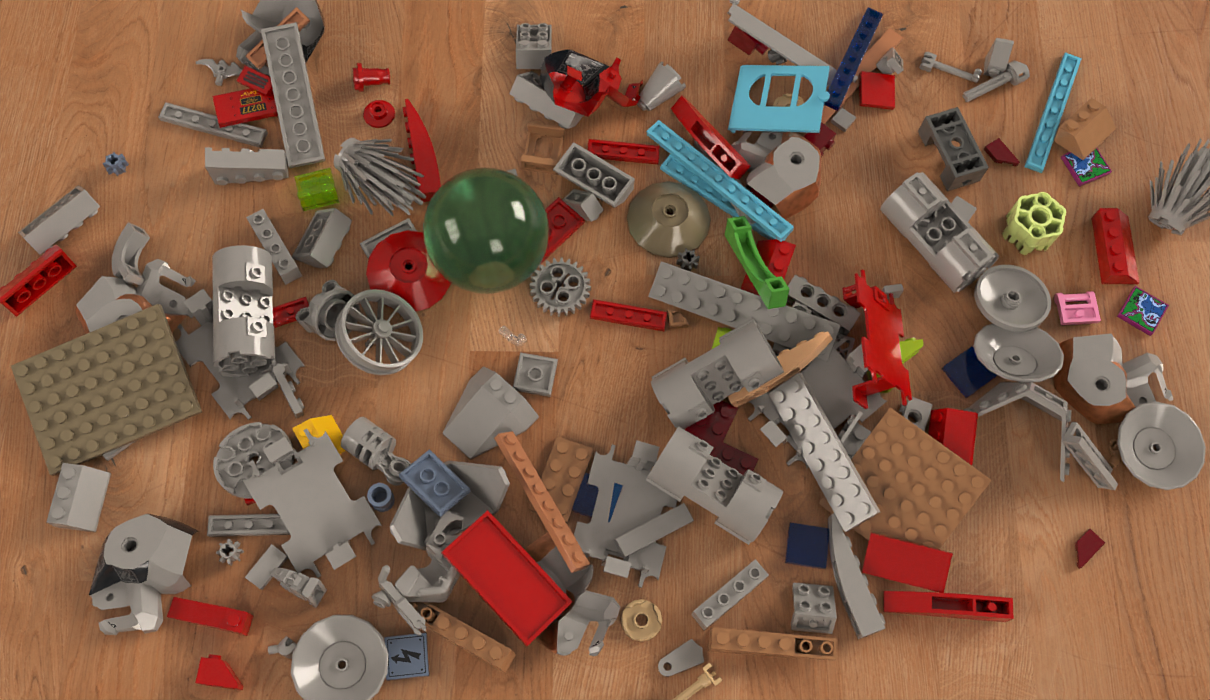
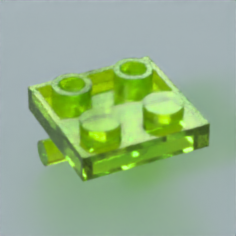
(316, 189)

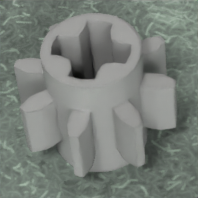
(233, 556)

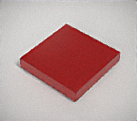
(876, 90)

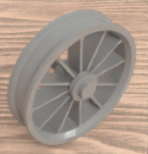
(379, 332)

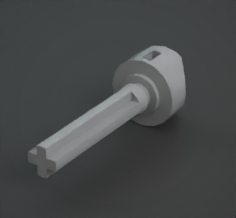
(1010, 75)

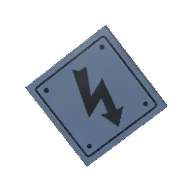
(407, 656)

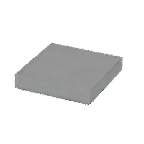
(535, 374)

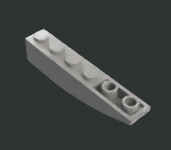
(852, 583)

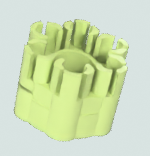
(1031, 234)

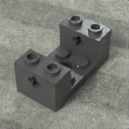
(963, 163)

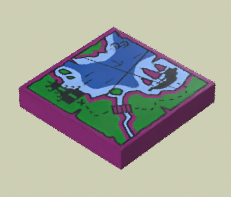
(1086, 170)
(1142, 310)

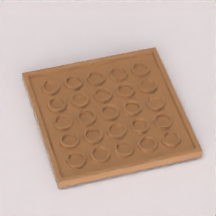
(914, 482)

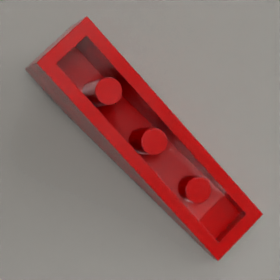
(211, 616)

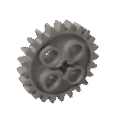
(574, 295)

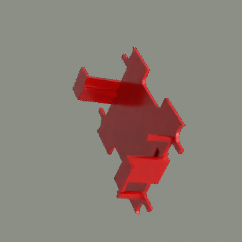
(882, 343)

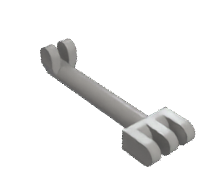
(928, 62)

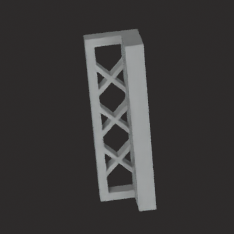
(1089, 457)

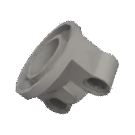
(324, 310)

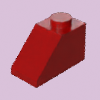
(217, 673)

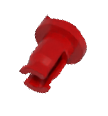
(367, 77)

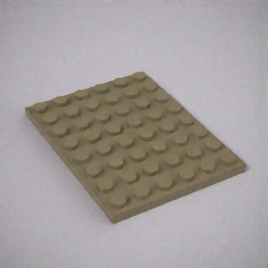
(106, 389)

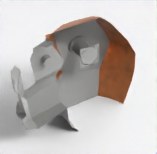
(569, 627)

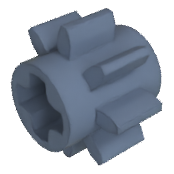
(115, 164)

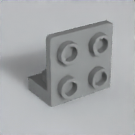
(853, 435)
(813, 608)

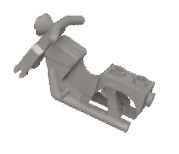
(424, 584)

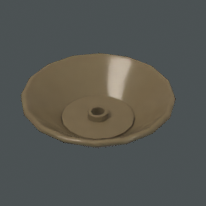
(666, 233)

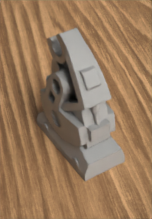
(300, 585)

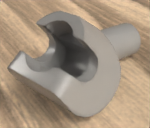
(285, 648)

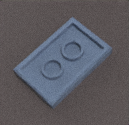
(434, 483)

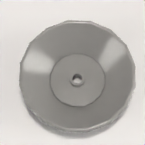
(1018, 355)
(1177, 443)
(327, 644)

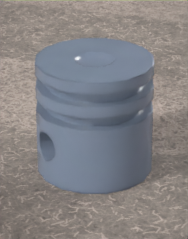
(380, 497)

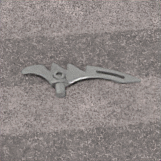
(221, 70)

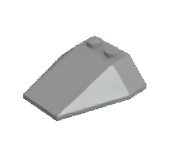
(485, 410)

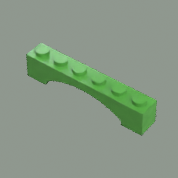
(771, 289)

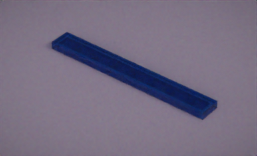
(853, 58)

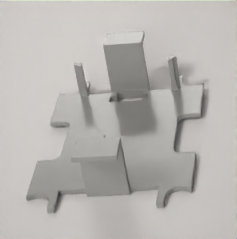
(832, 387)
(233, 391)
(312, 503)
(635, 506)

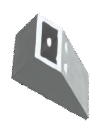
(533, 45)

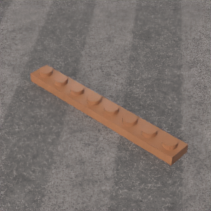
(542, 502)

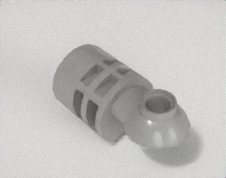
(374, 449)

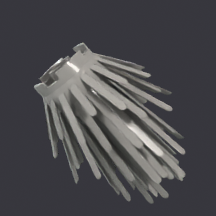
(365, 166)
(1182, 205)

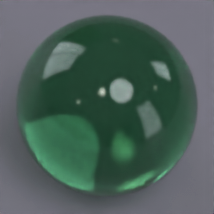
(486, 230)

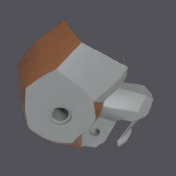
(782, 169)
(115, 299)
(1100, 384)

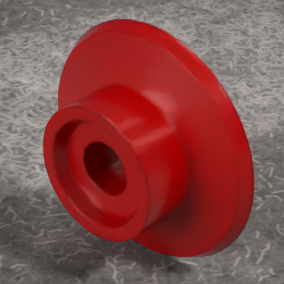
(379, 119)

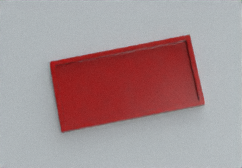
(506, 578)

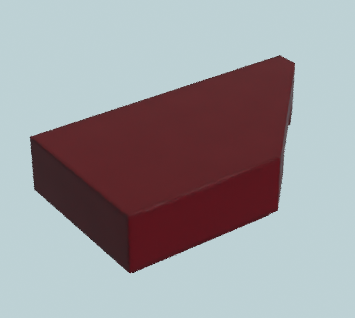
(1000, 153)
(1087, 546)

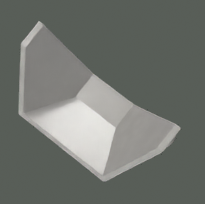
(1010, 391)
(487, 490)

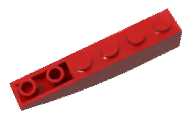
(710, 139)
(423, 153)
(949, 605)

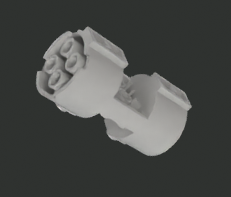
(938, 232)
(242, 311)
(692, 387)
(737, 499)

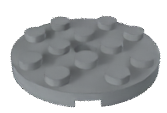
(236, 450)

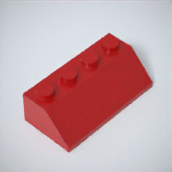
(1114, 247)
(776, 258)
(36, 280)
(955, 431)

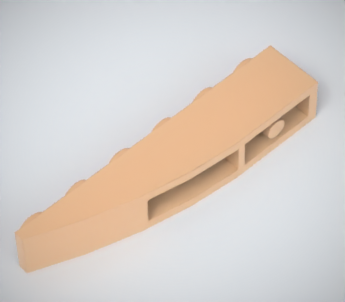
(791, 362)

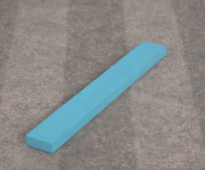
(1052, 113)
(685, 176)

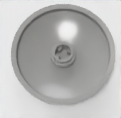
(1012, 298)

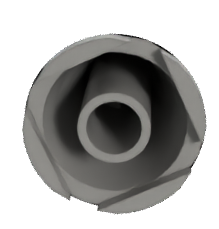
(660, 87)

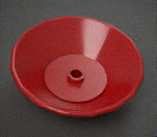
(387, 270)

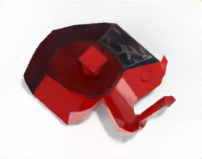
(567, 71)

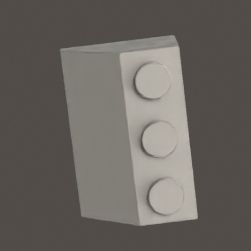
(322, 238)
(78, 498)

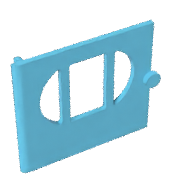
(803, 118)

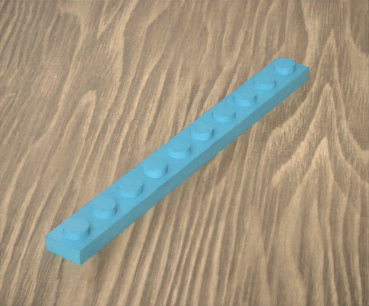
(720, 181)

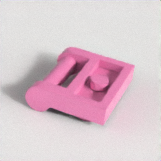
(1077, 313)

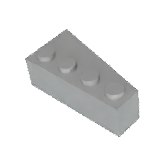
(245, 165)

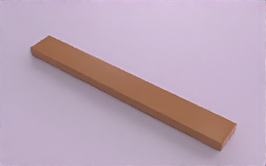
(868, 64)

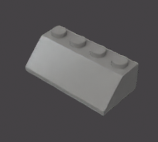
(529, 90)
(595, 175)
(60, 219)

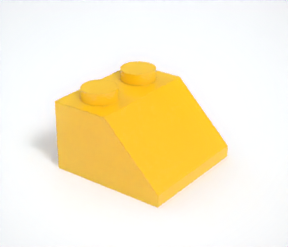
(317, 428)

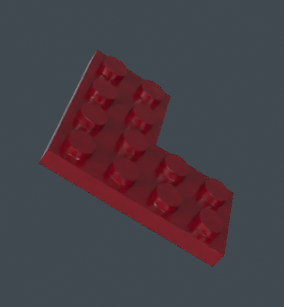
(714, 430)

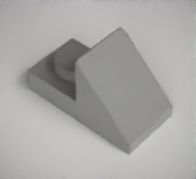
(890, 63)

